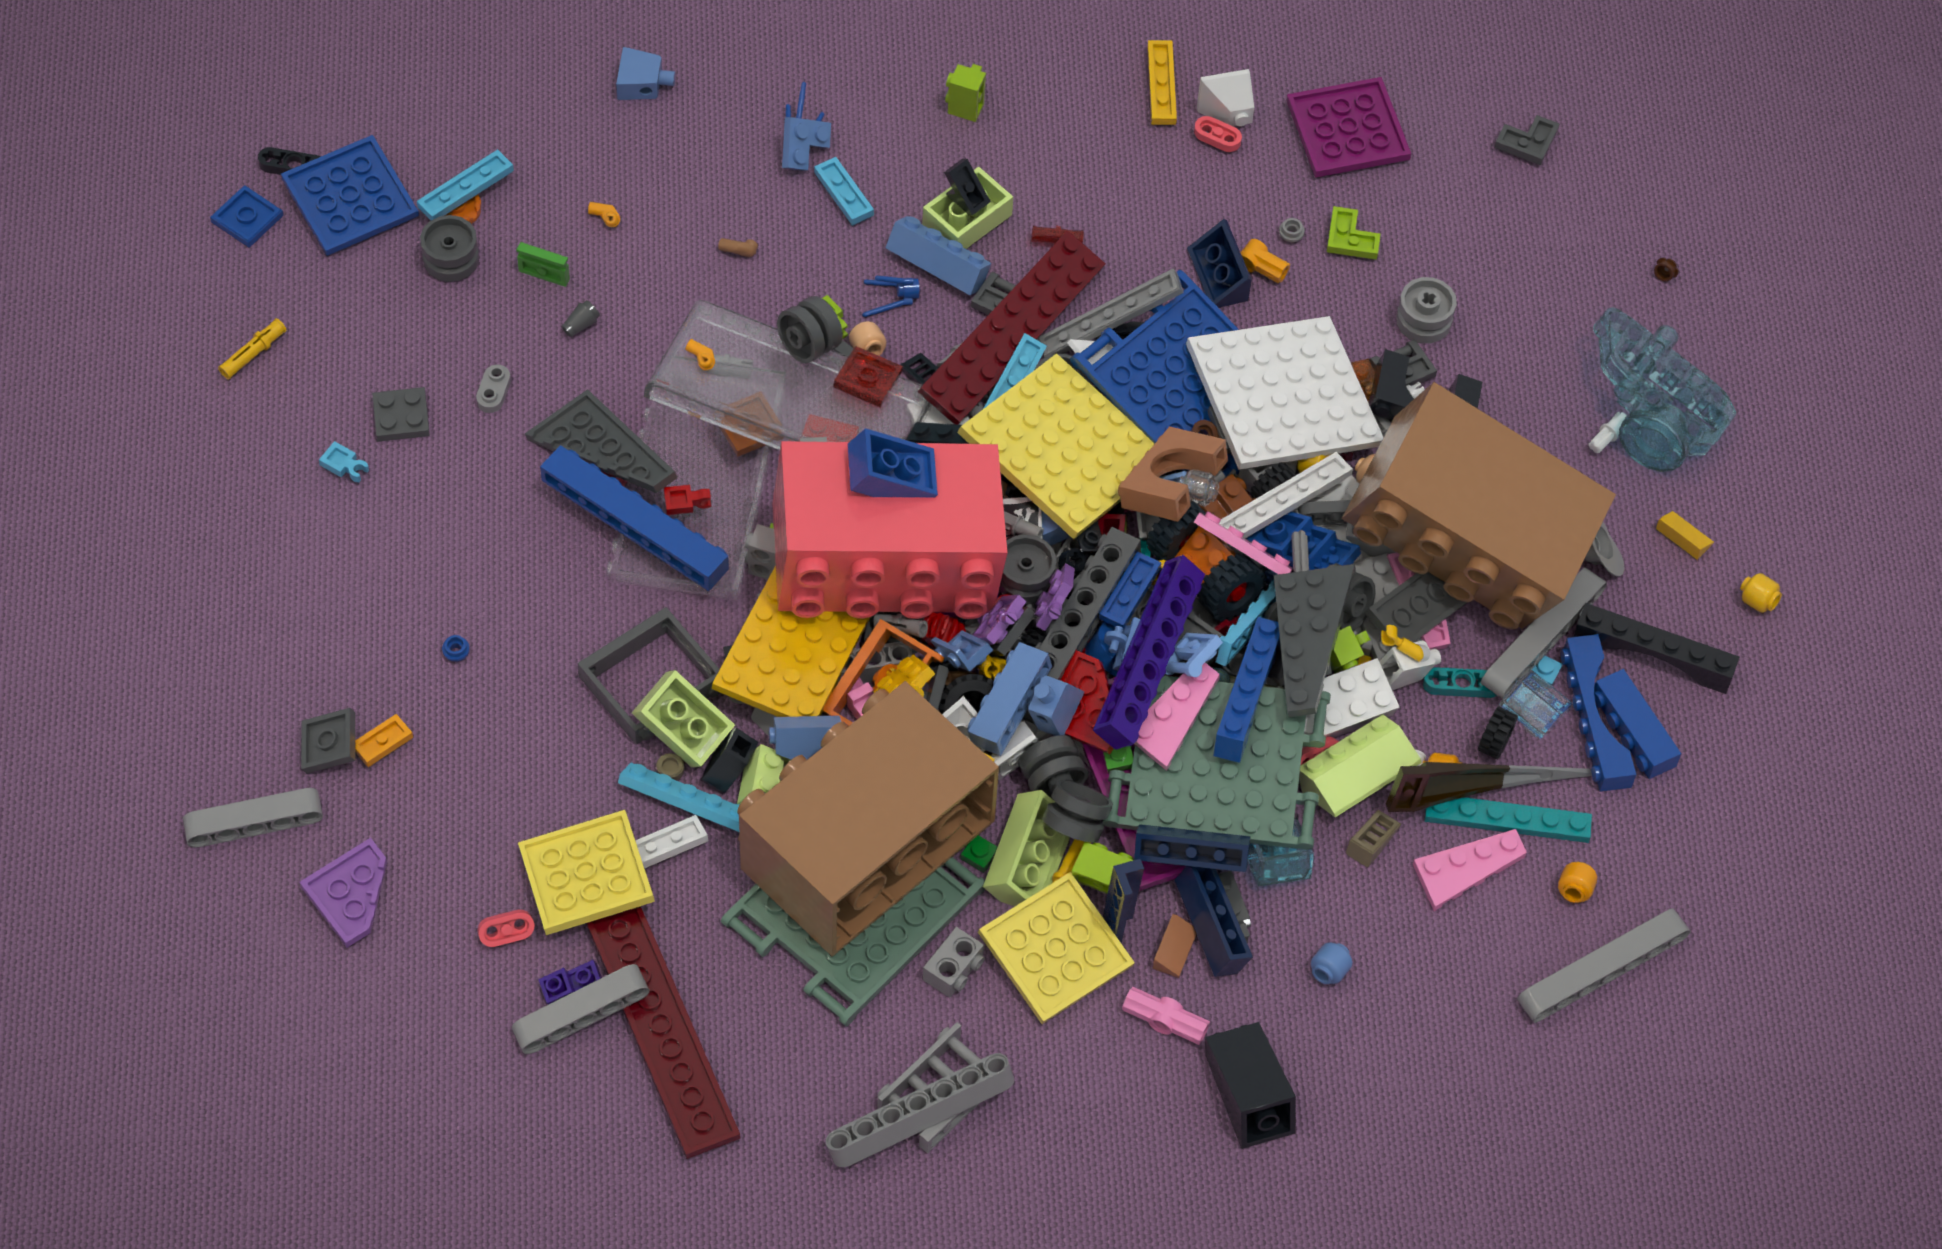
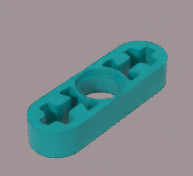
(1454, 690)

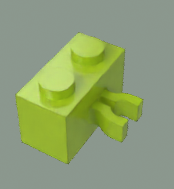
(966, 92)
(1347, 649)
(1096, 865)

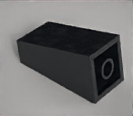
(1251, 1085)

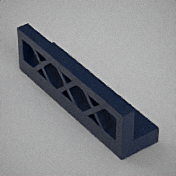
(1122, 895)

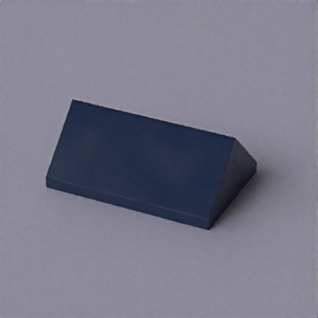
(1221, 266)

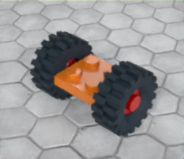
(1230, 577)

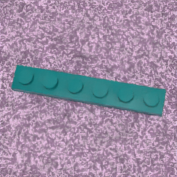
(1509, 816)

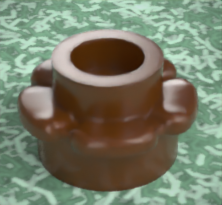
(1662, 272)

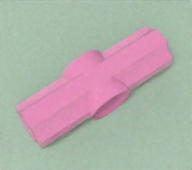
(1165, 1015)

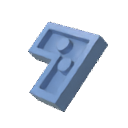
(799, 136)

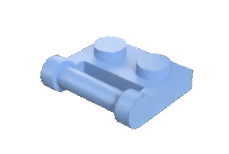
(1196, 649)

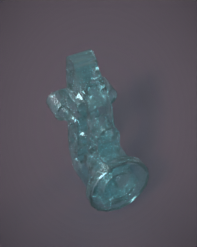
(1654, 429)

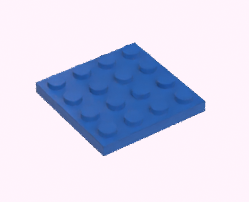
(349, 195)

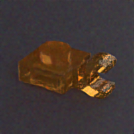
(1365, 375)

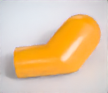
(607, 213)
(704, 354)

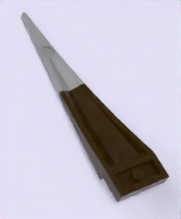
(1441, 782)

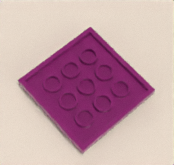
(1348, 127)

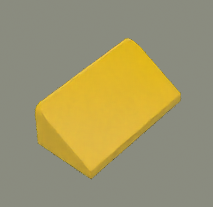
(1684, 534)

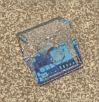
(1536, 704)

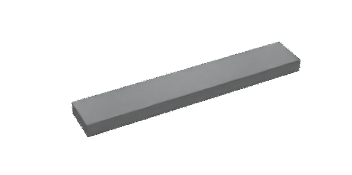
(1113, 312)

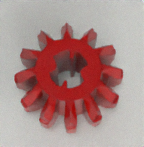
(942, 627)

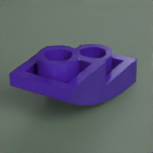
(566, 982)

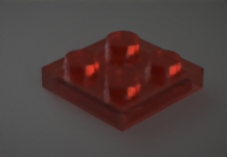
(867, 376)

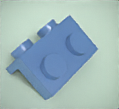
(963, 650)

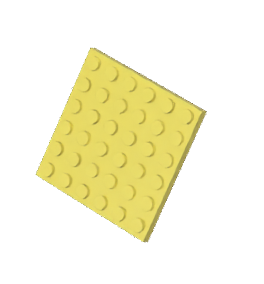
(1061, 444)

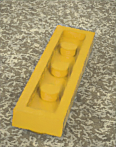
(1161, 82)

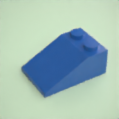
(891, 466)

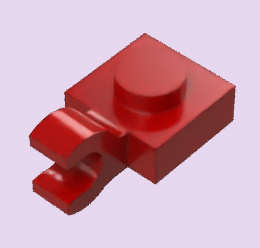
(681, 499)

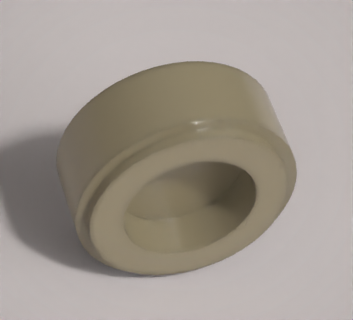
(671, 765)

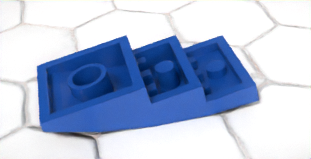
(1323, 544)

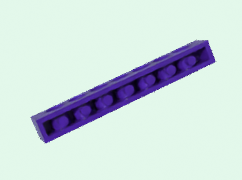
(1149, 653)

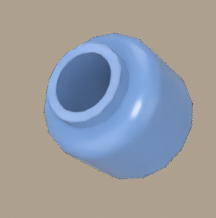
(1331, 963)

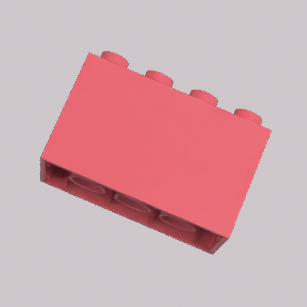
(888, 551)

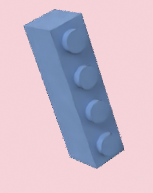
(938, 255)
(1009, 698)

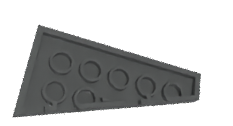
(603, 440)
(1309, 623)

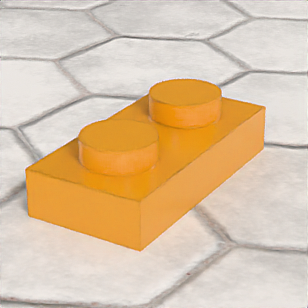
(382, 740)

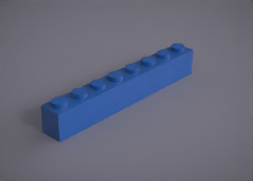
(635, 517)

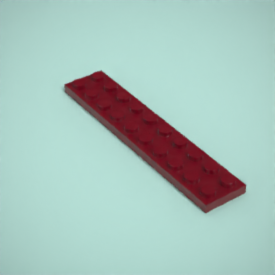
(1026, 309)
(666, 1036)

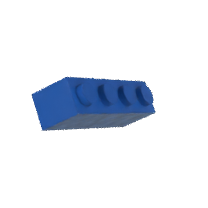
(1636, 724)

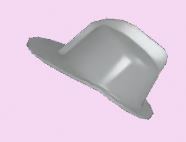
(1606, 552)

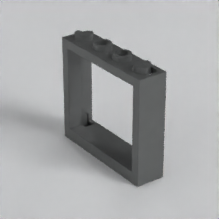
(630, 643)

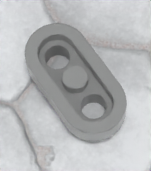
(495, 387)

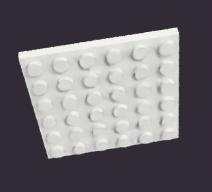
(1284, 392)

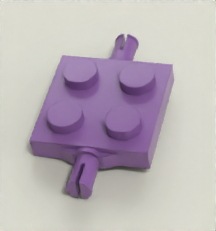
(1051, 602)
(994, 624)

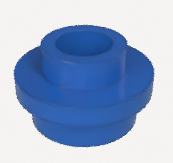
(452, 642)

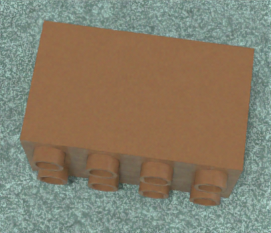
(1478, 508)
(866, 816)

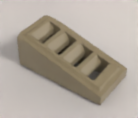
(1362, 850)

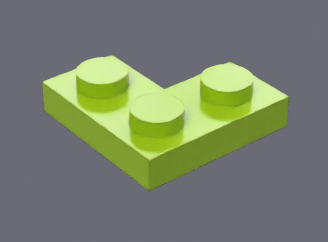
(1347, 240)

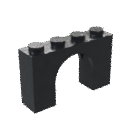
(1390, 392)

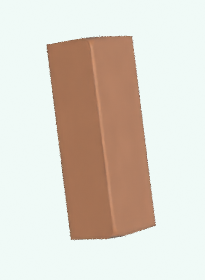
(1174, 947)

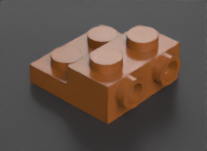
(1230, 497)

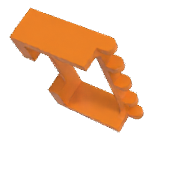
(873, 644)

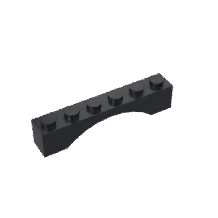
(1703, 663)

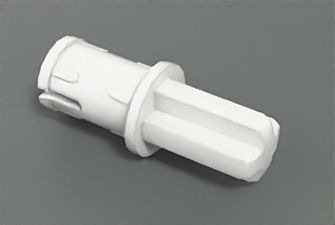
(1608, 433)

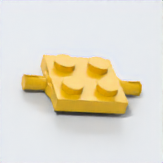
(912, 671)

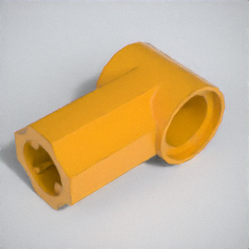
(1259, 259)

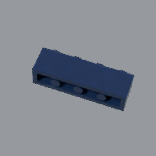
(1192, 848)
(1213, 920)

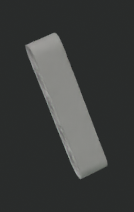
(252, 817)
(580, 1009)

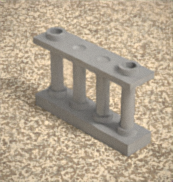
(889, 1093)

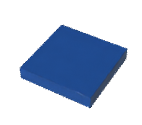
(246, 216)

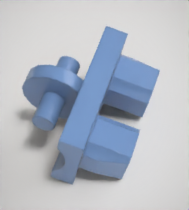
(1120, 641)

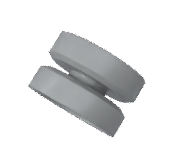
(1426, 310)

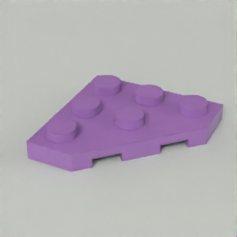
(349, 891)

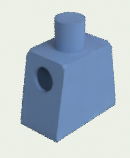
(641, 75)
(1054, 705)

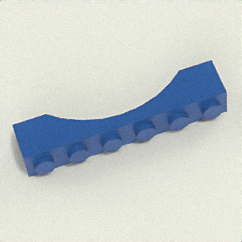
(1247, 689)
(1611, 760)

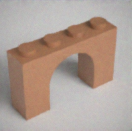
(1174, 450)

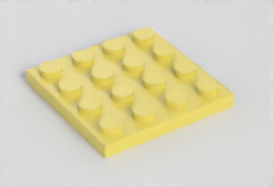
(586, 872)
(1056, 947)

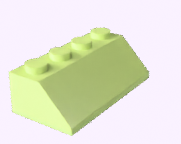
(1358, 765)
(1026, 853)

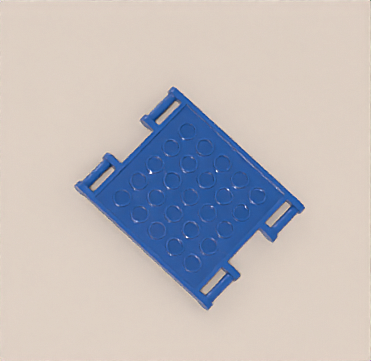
(1152, 370)

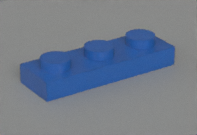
(1130, 590)

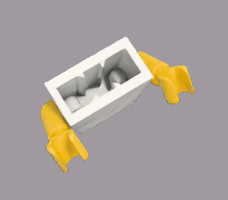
(1406, 661)

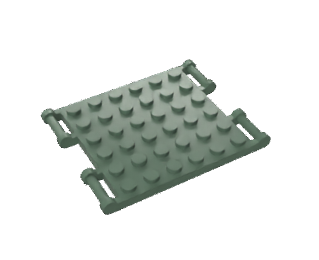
(1221, 794)
(875, 954)

